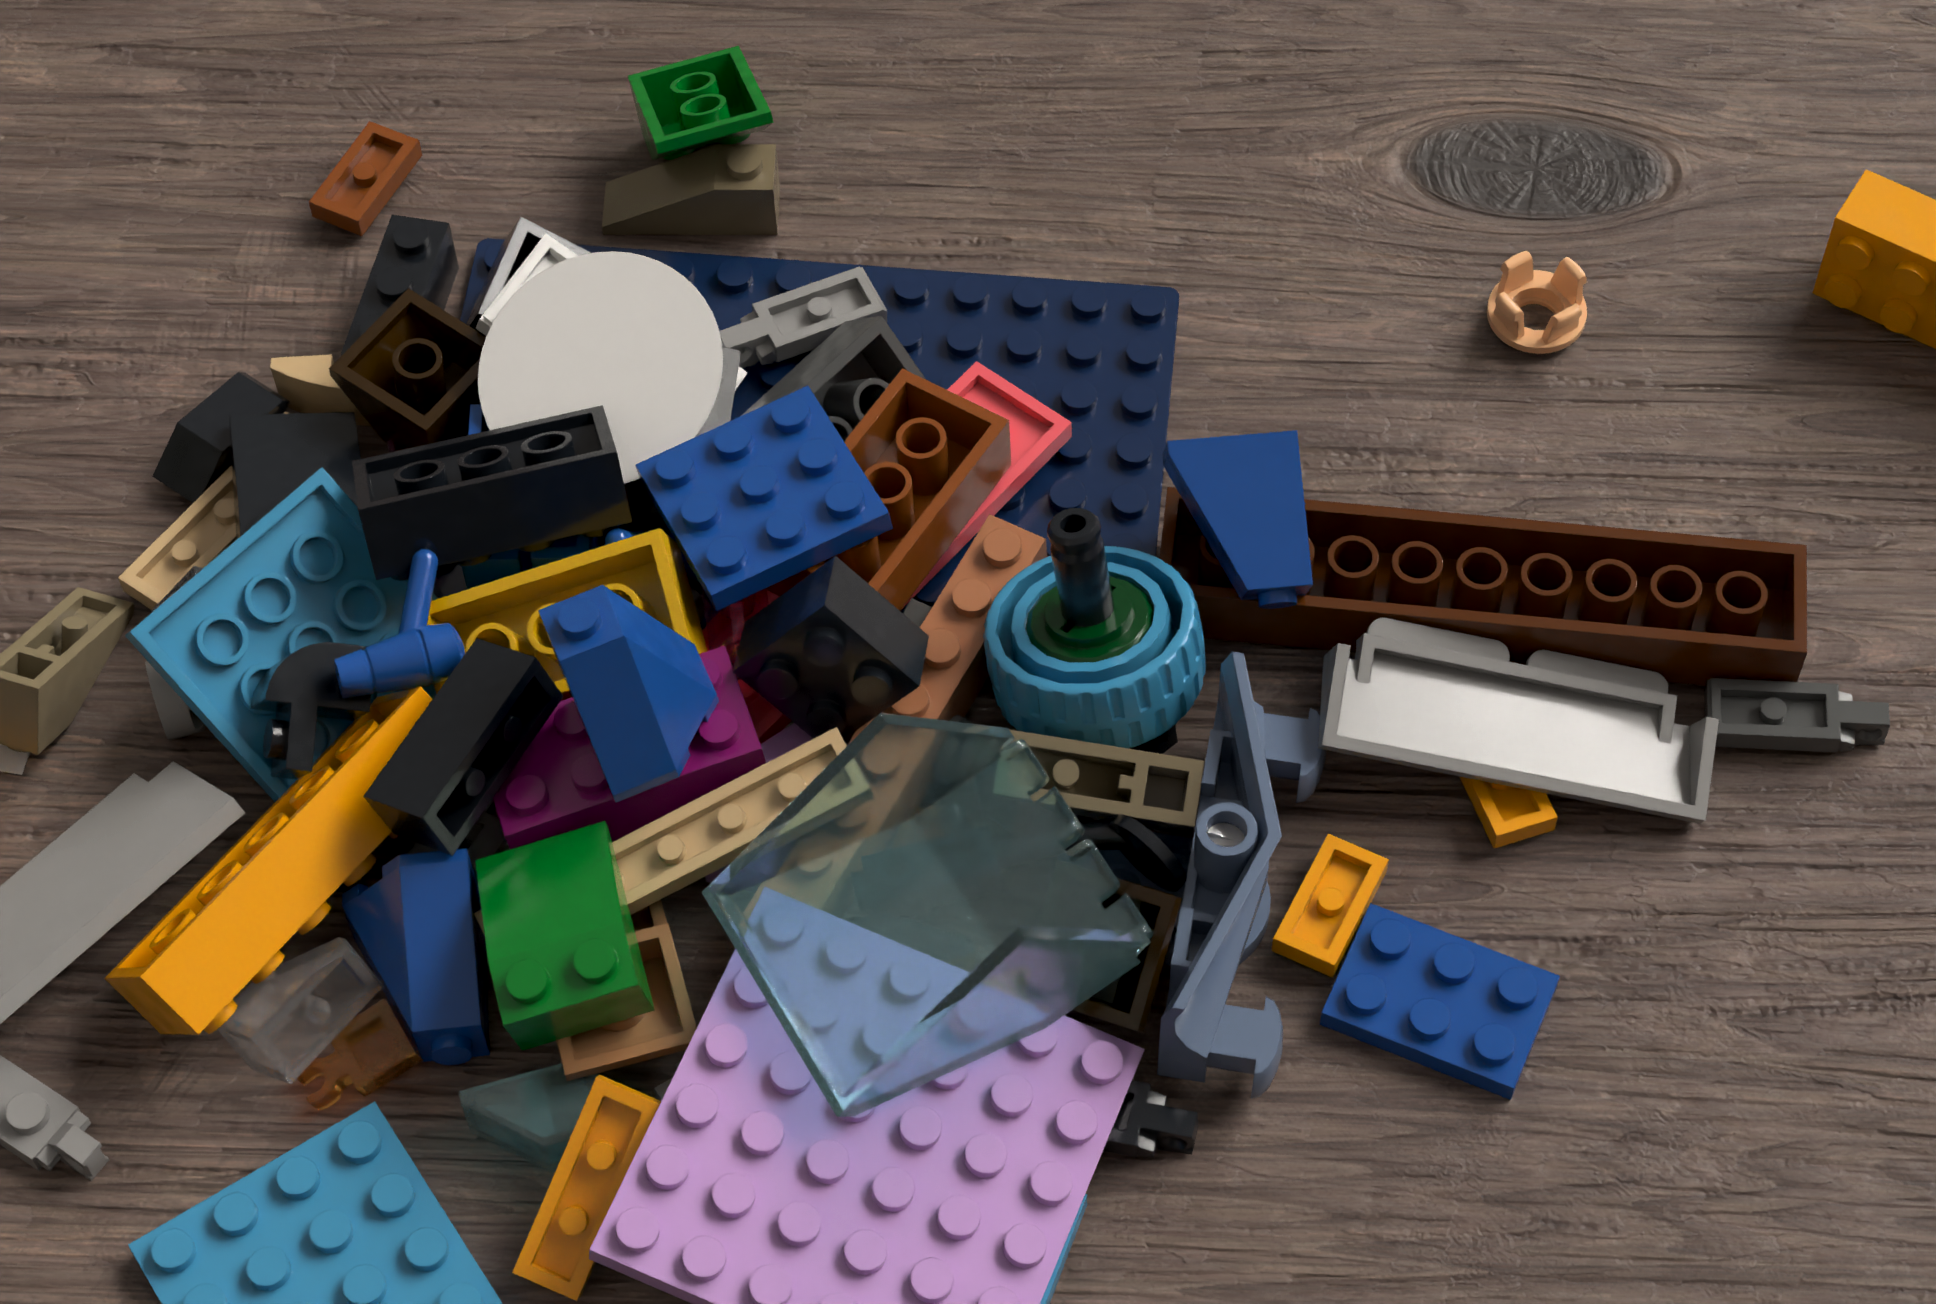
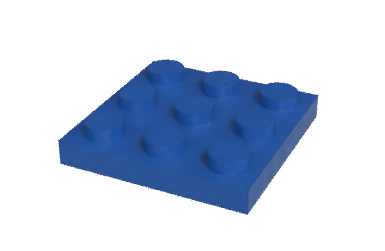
(763, 497)

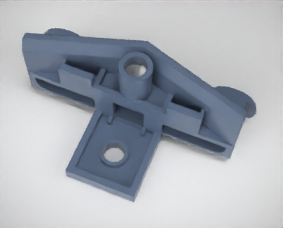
(1227, 886)

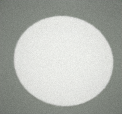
(610, 336)

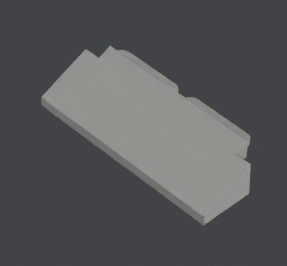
(1539, 726)
(102, 873)

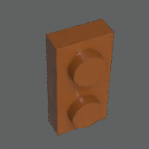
(365, 178)

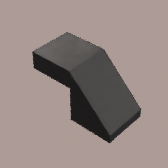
(201, 440)

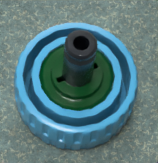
(1094, 641)

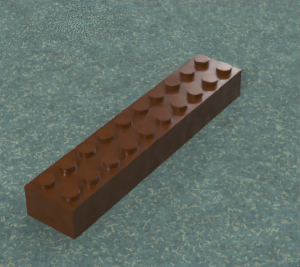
(1572, 589)

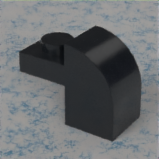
(299, 692)

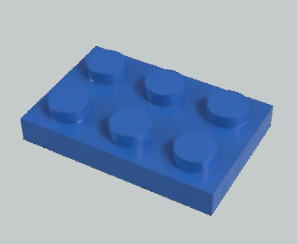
(1440, 1001)

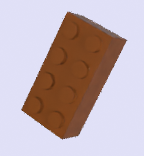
(932, 468)

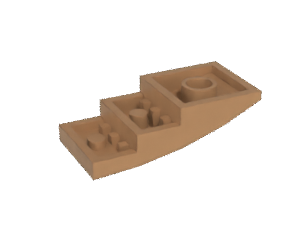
(645, 1035)

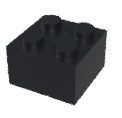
(831, 652)

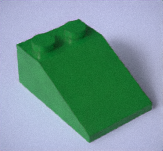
(698, 103)
(560, 937)

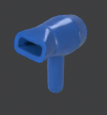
(415, 655)

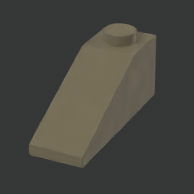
(701, 193)
(55, 666)
(1115, 780)

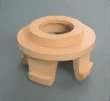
(1524, 286)

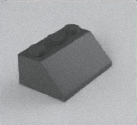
(847, 371)

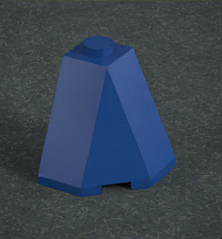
(1249, 510)
(632, 686)
(427, 951)

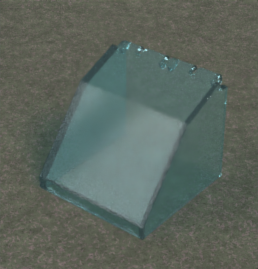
(923, 908)

